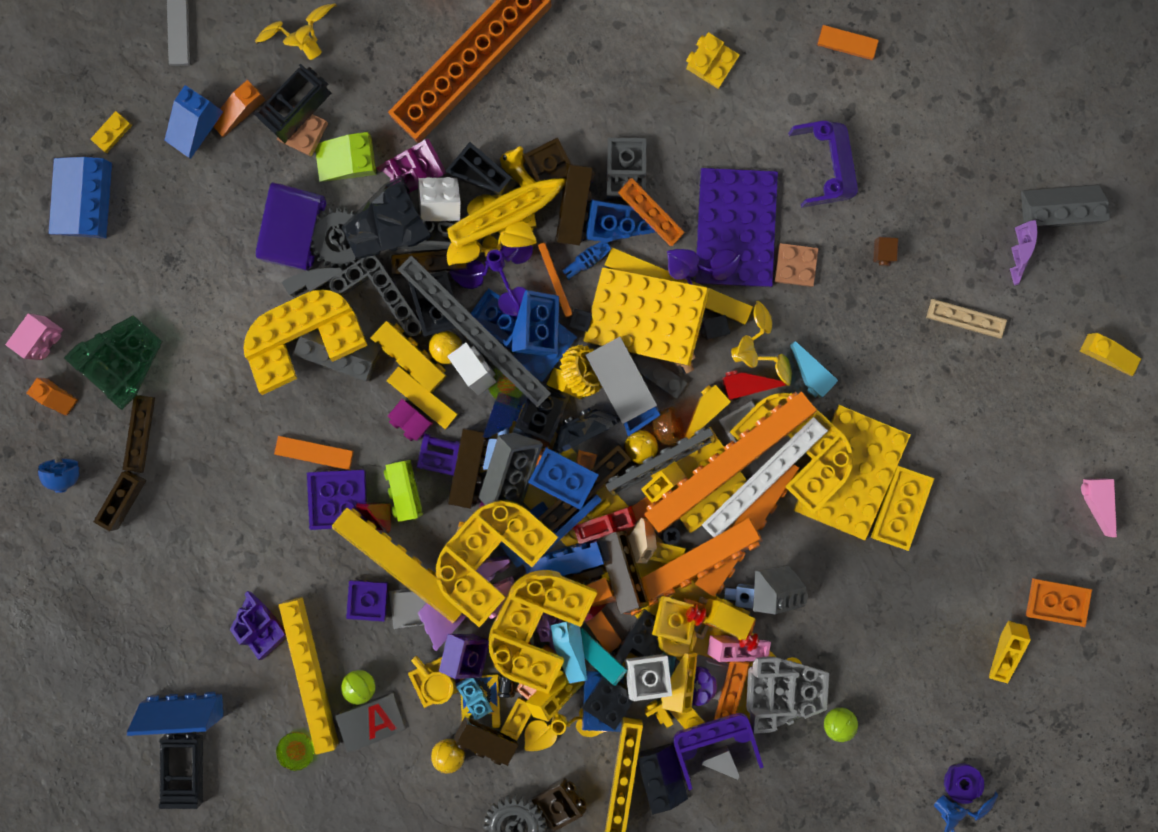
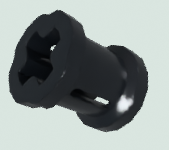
(671, 541)
(506, 687)

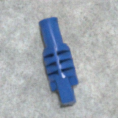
(587, 259)

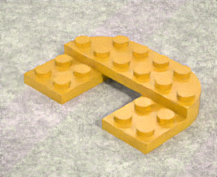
(316, 309)
(829, 455)
(475, 542)
(518, 618)

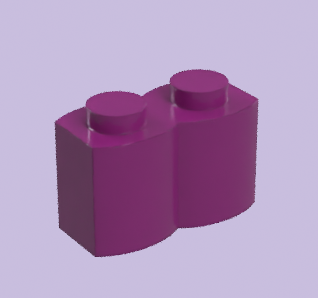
(410, 420)

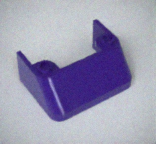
(844, 184)
(690, 739)

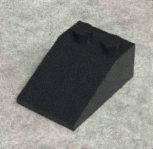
(430, 318)
(543, 420)

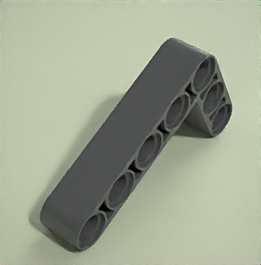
(384, 290)

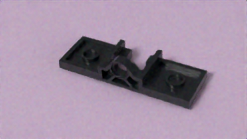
(609, 701)

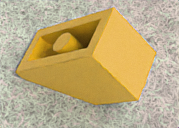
(663, 482)

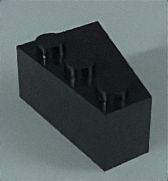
(480, 171)

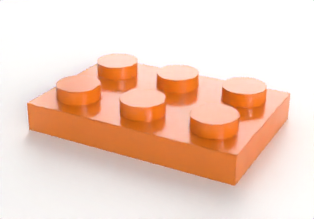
(1058, 602)

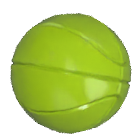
(358, 687)
(840, 724)

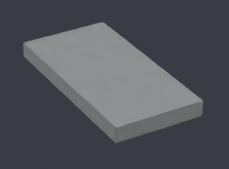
(621, 380)

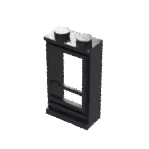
(287, 126)
(181, 797)

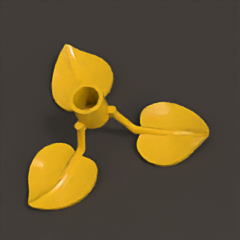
(299, 37)
(515, 235)
(746, 351)
(541, 736)

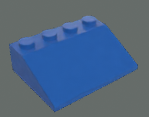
(80, 197)
(177, 714)

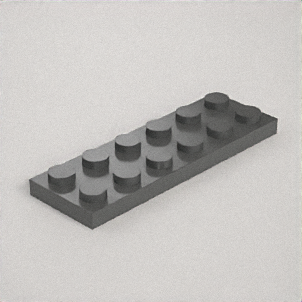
(653, 465)

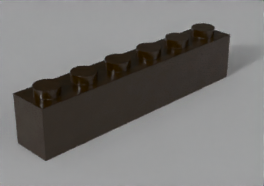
(606, 469)

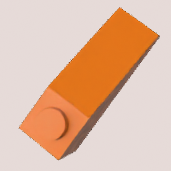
(238, 107)

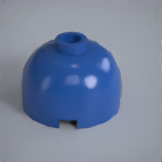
(58, 475)

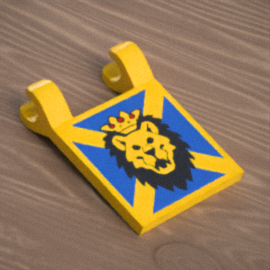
(490, 688)

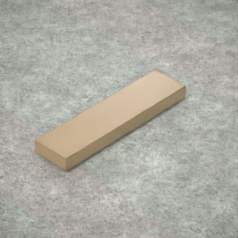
(966, 318)

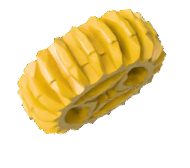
(579, 372)

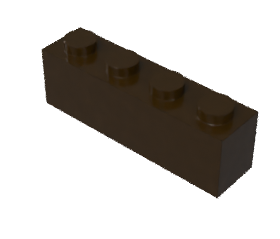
(573, 204)
(467, 468)
(623, 572)

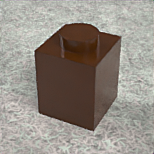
(885, 251)

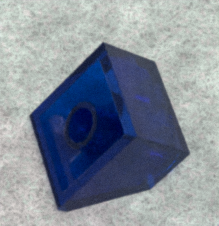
(504, 412)

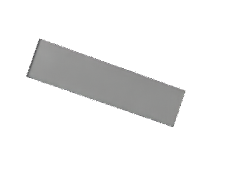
(178, 32)

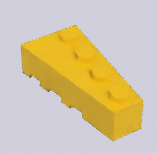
(409, 356)

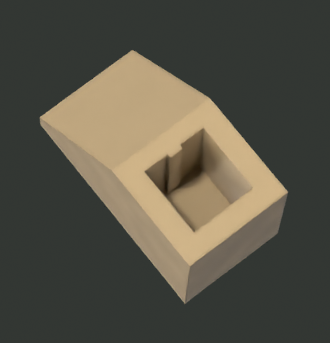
(643, 540)

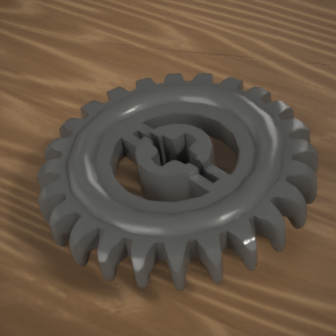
(320, 243)
(517, 810)

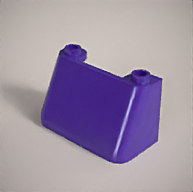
(289, 226)

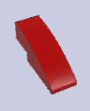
(605, 525)

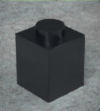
(714, 327)

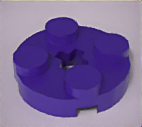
(708, 687)
(971, 791)

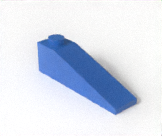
(614, 221)

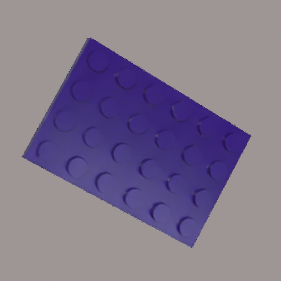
(738, 216)

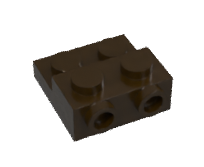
(548, 161)
(560, 804)

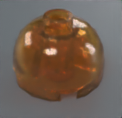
(668, 427)

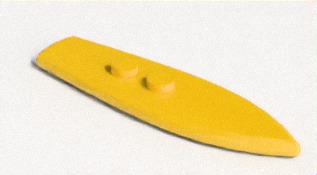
(504, 211)

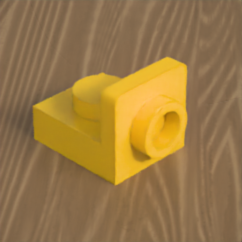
(663, 715)

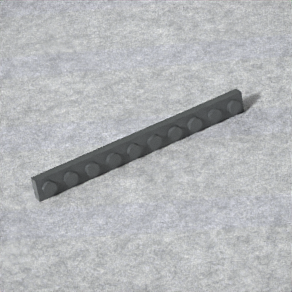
(474, 331)

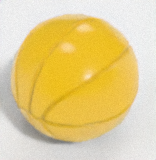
(442, 345)
(641, 446)
(447, 756)

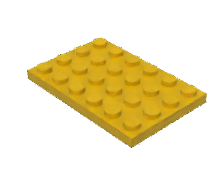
(648, 314)
(875, 458)

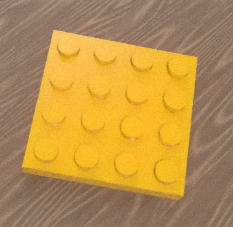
(706, 508)

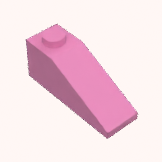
(1101, 500)
(727, 649)

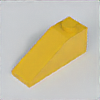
(1110, 353)
(707, 408)
(1009, 651)
(682, 685)
(546, 705)

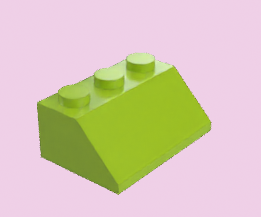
(403, 490)

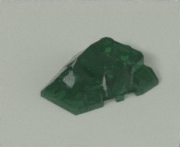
(117, 359)

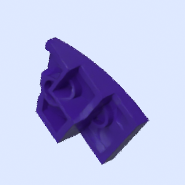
(257, 627)

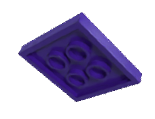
(332, 493)

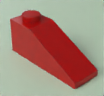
(745, 384)

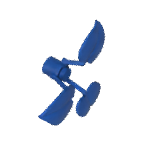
(953, 817)

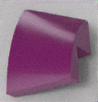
(414, 163)

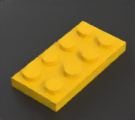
(902, 508)

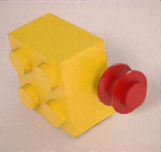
(726, 618)

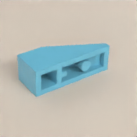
(813, 373)
(568, 644)

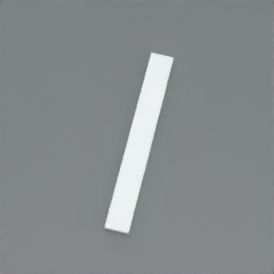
(764, 477)

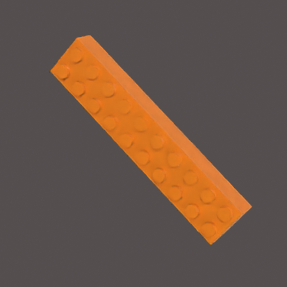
(465, 64)
(730, 462)

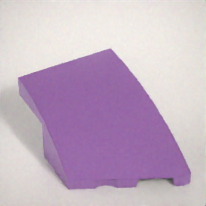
(1027, 238)
(437, 625)

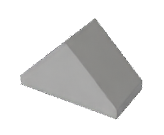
(721, 761)

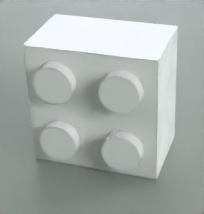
(439, 199)
(472, 368)
(648, 677)

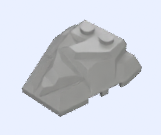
(784, 692)

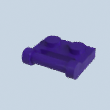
(435, 460)

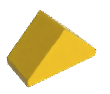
(556, 381)

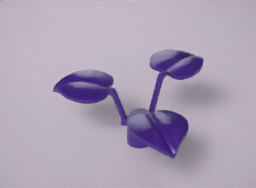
(685, 264)
(473, 276)

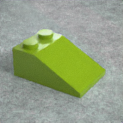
(345, 157)

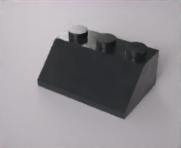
(662, 778)

